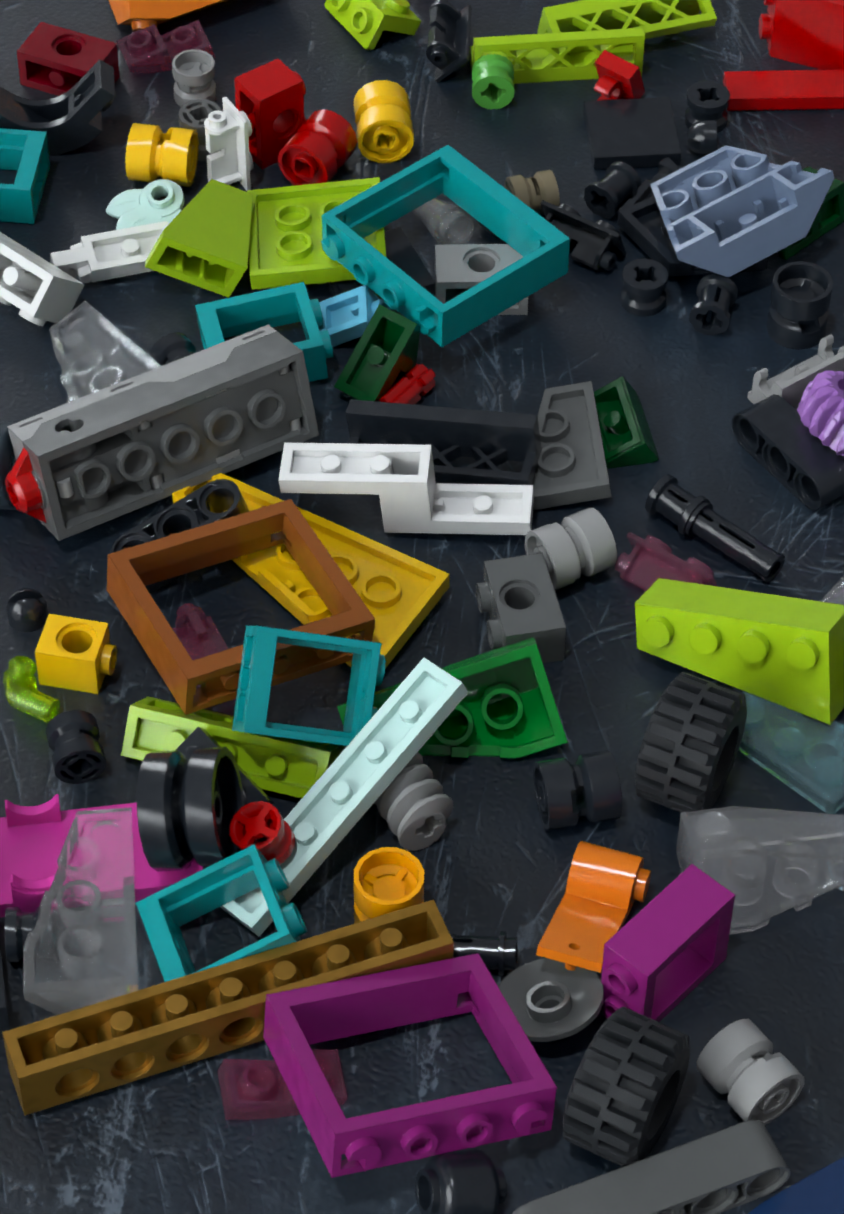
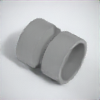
(575, 547)
(743, 1066)

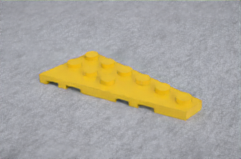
(390, 583)

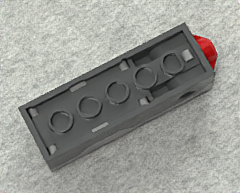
(161, 432)

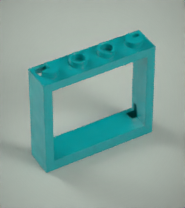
(447, 173)

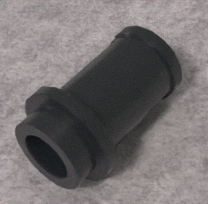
(496, 952)

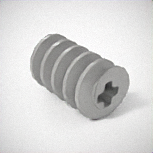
(415, 806)

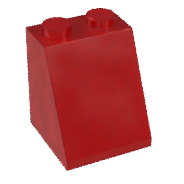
(805, 32)

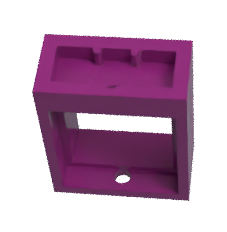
(668, 946)

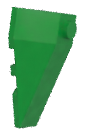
(505, 710)

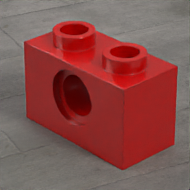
(275, 106)

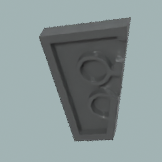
(572, 450)

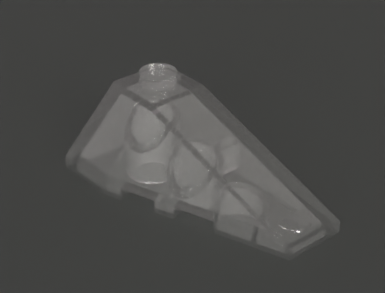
(95, 353)
(764, 857)
(88, 919)

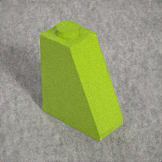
(207, 240)

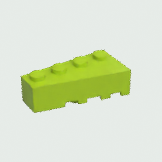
(749, 640)

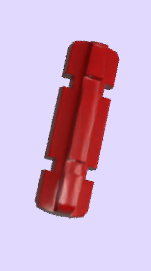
(410, 389)

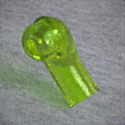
(22, 690)

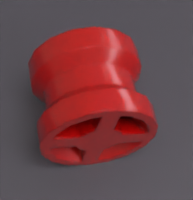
(263, 820)

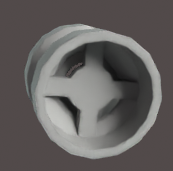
(193, 76)

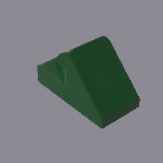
(380, 355)

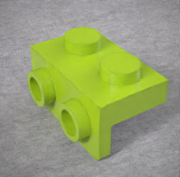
(369, 18)

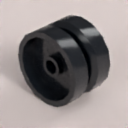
(188, 807)

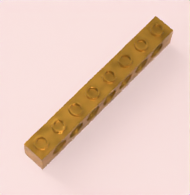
(205, 1010)

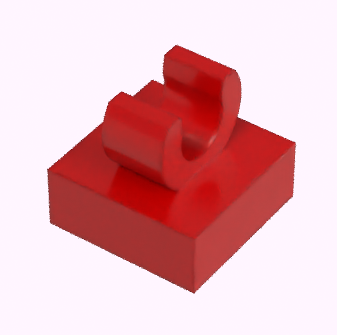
(617, 78)

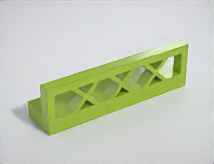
(592, 15)
(546, 58)
(270, 761)

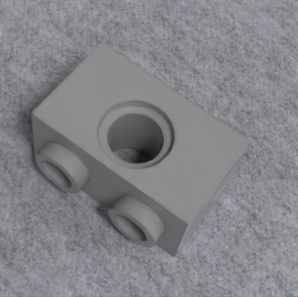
(466, 265)

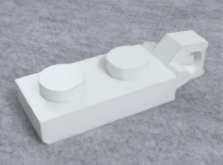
(109, 253)

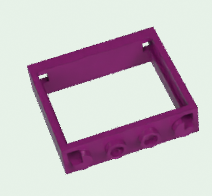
(394, 1000)

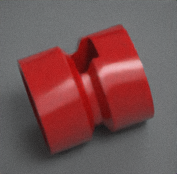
(317, 149)

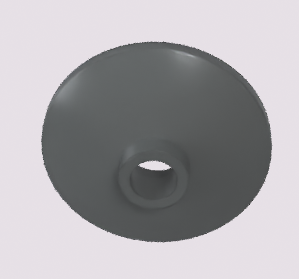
(551, 999)

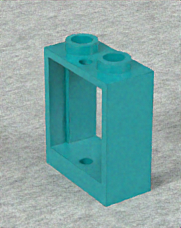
(29, 155)
(272, 307)
(256, 680)
(208, 890)

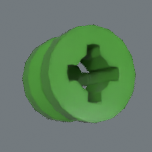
(499, 72)

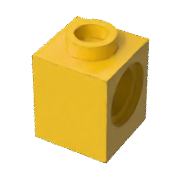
(74, 654)

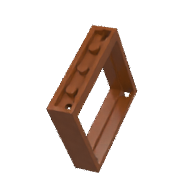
(212, 544)

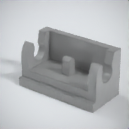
(793, 381)

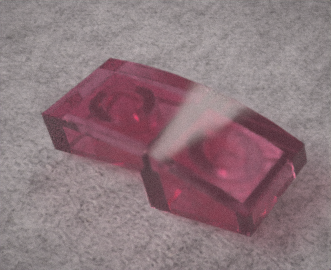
(149, 52)
(259, 1092)

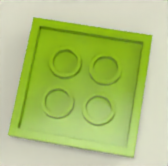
(288, 233)

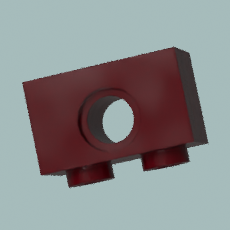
(59, 57)

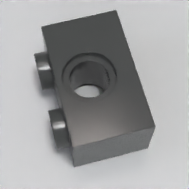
(522, 605)

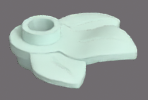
(140, 206)

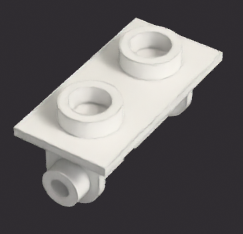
(229, 135)

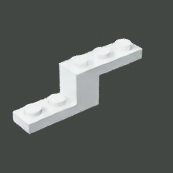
(406, 488)

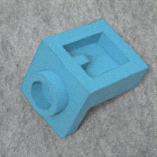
(349, 314)

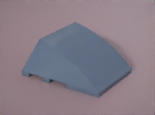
(738, 208)

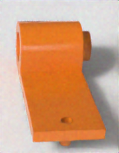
(594, 905)

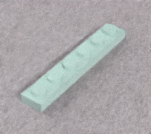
(357, 780)

